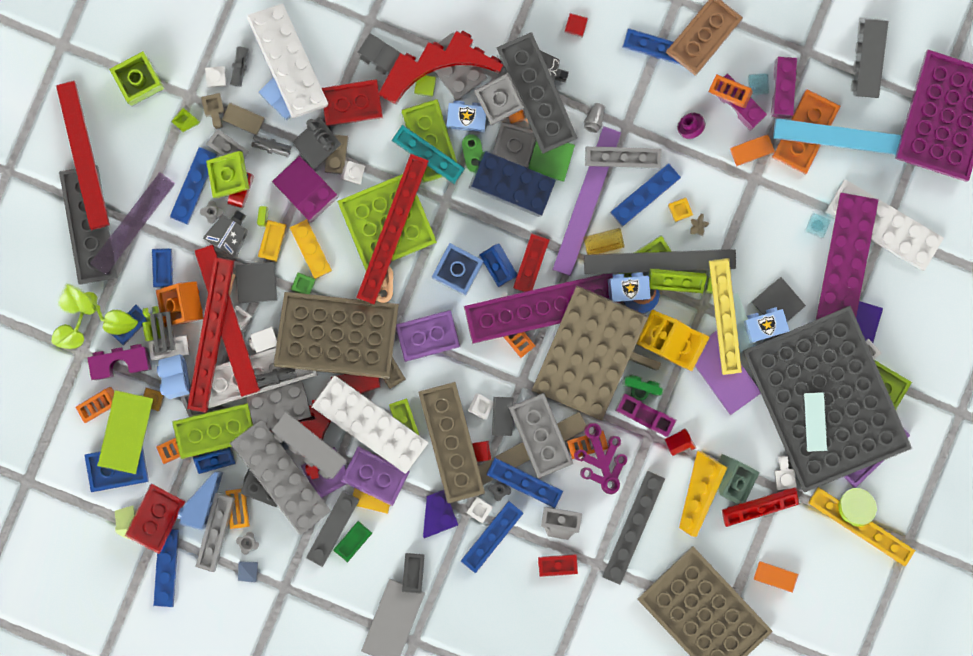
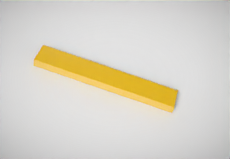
(870, 532)

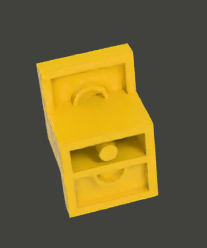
(672, 340)

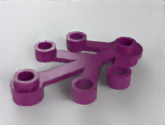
(602, 461)

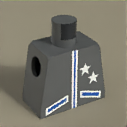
(228, 234)

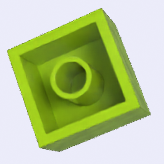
(136, 78)

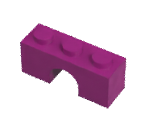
(784, 87)
(748, 116)
(102, 364)
(645, 415)

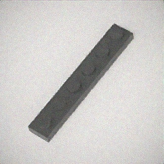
(633, 527)

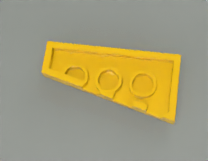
(702, 489)

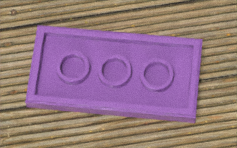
(731, 389)

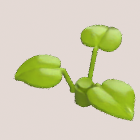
(75, 300)

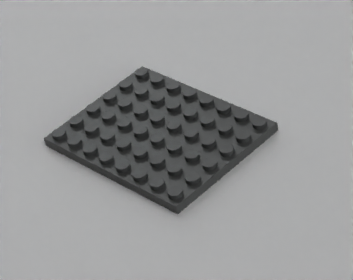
(859, 413)

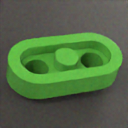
(471, 153)

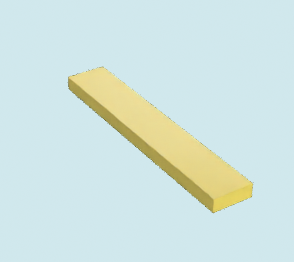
(725, 316)

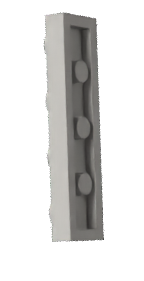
(622, 157)
(215, 532)

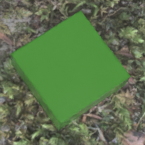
(303, 284)

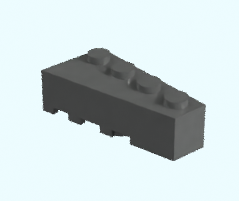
(869, 57)

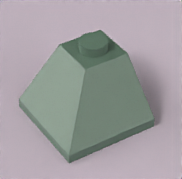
(737, 480)

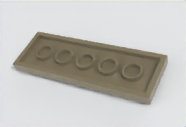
(451, 442)

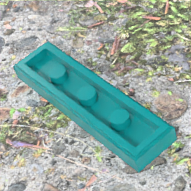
(437, 160)

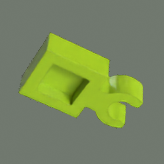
(147, 327)

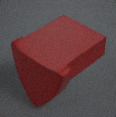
(680, 442)

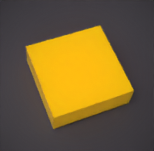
(680, 209)

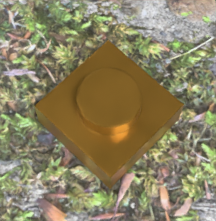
(157, 398)

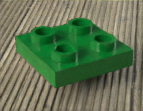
(650, 387)

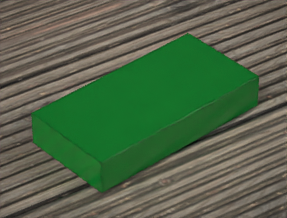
(352, 541)

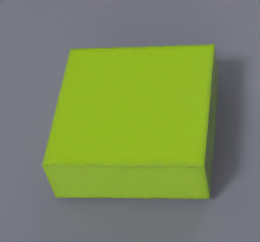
(425, 86)
(262, 216)

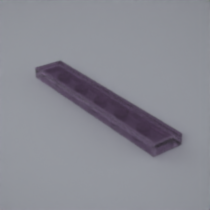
(132, 223)

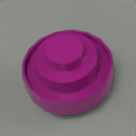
(691, 125)

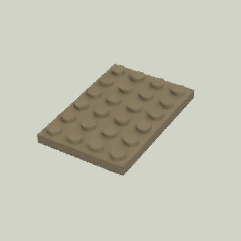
(336, 335)
(589, 353)
(703, 610)

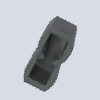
(378, 53)

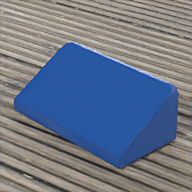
(498, 265)
(214, 460)

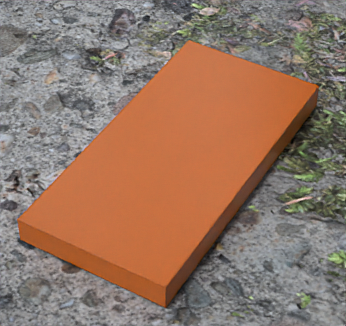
(810, 109)

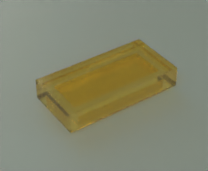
(604, 241)

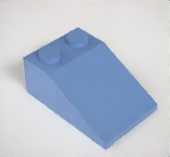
(197, 509)

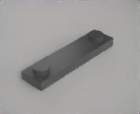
(332, 528)

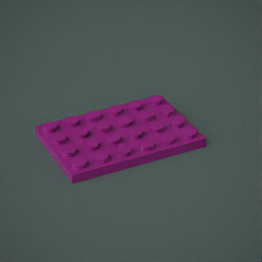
(940, 118)

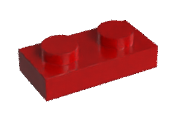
(557, 565)

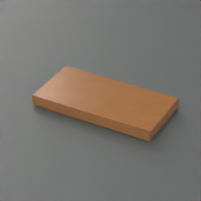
(704, 35)

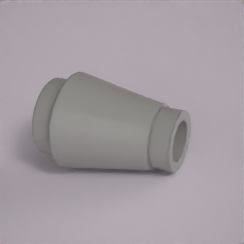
(595, 118)

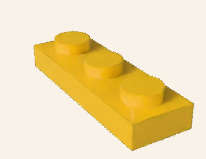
(310, 249)

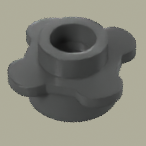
(498, 495)

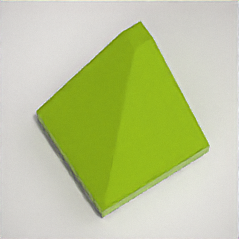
(184, 120)

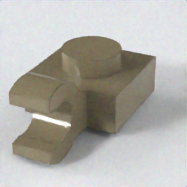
(213, 107)

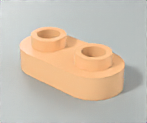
(387, 286)

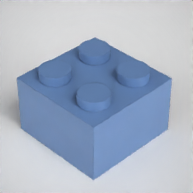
(457, 269)

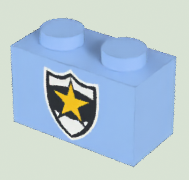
(466, 117)
(629, 288)
(766, 325)

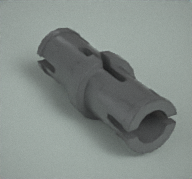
(239, 66)
(271, 146)
(275, 376)

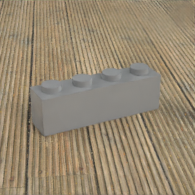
(309, 445)

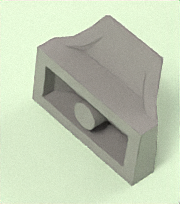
(561, 522)

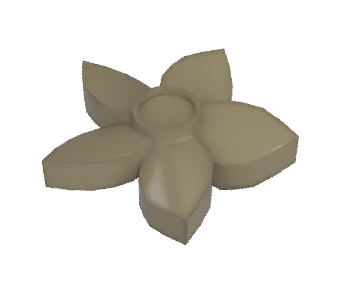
(698, 225)

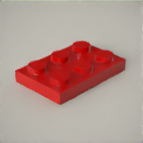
(352, 103)
(154, 518)

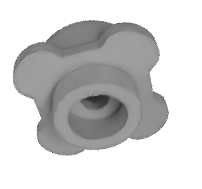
(216, 212)
(242, 543)

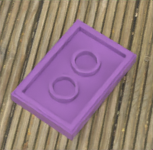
(427, 335)
(374, 476)

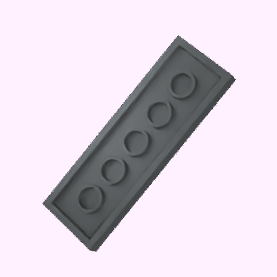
(538, 92)
(84, 241)

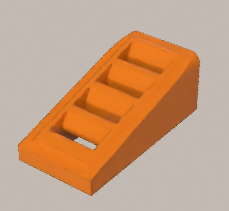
(742, 103)
(523, 352)
(106, 397)
(570, 443)
(162, 454)

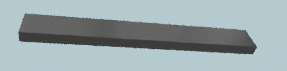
(655, 260)

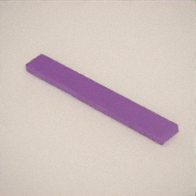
(584, 208)

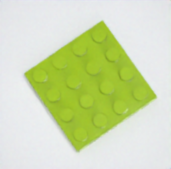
(366, 215)

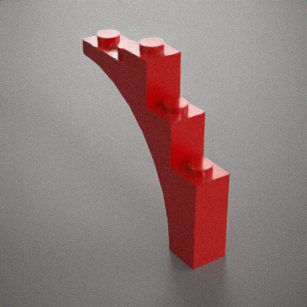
(459, 52)
(321, 423)

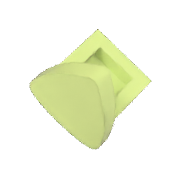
(123, 519)

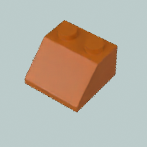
(181, 301)

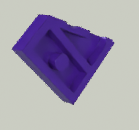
(438, 514)

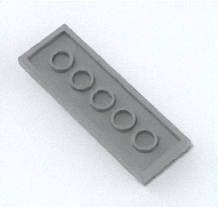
(280, 477)

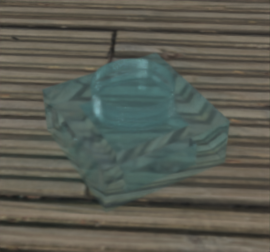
(759, 83)
(817, 225)

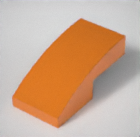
(752, 150)
(776, 576)

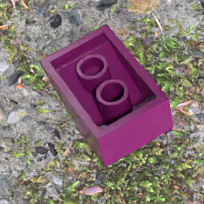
(305, 189)

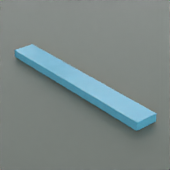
(836, 136)

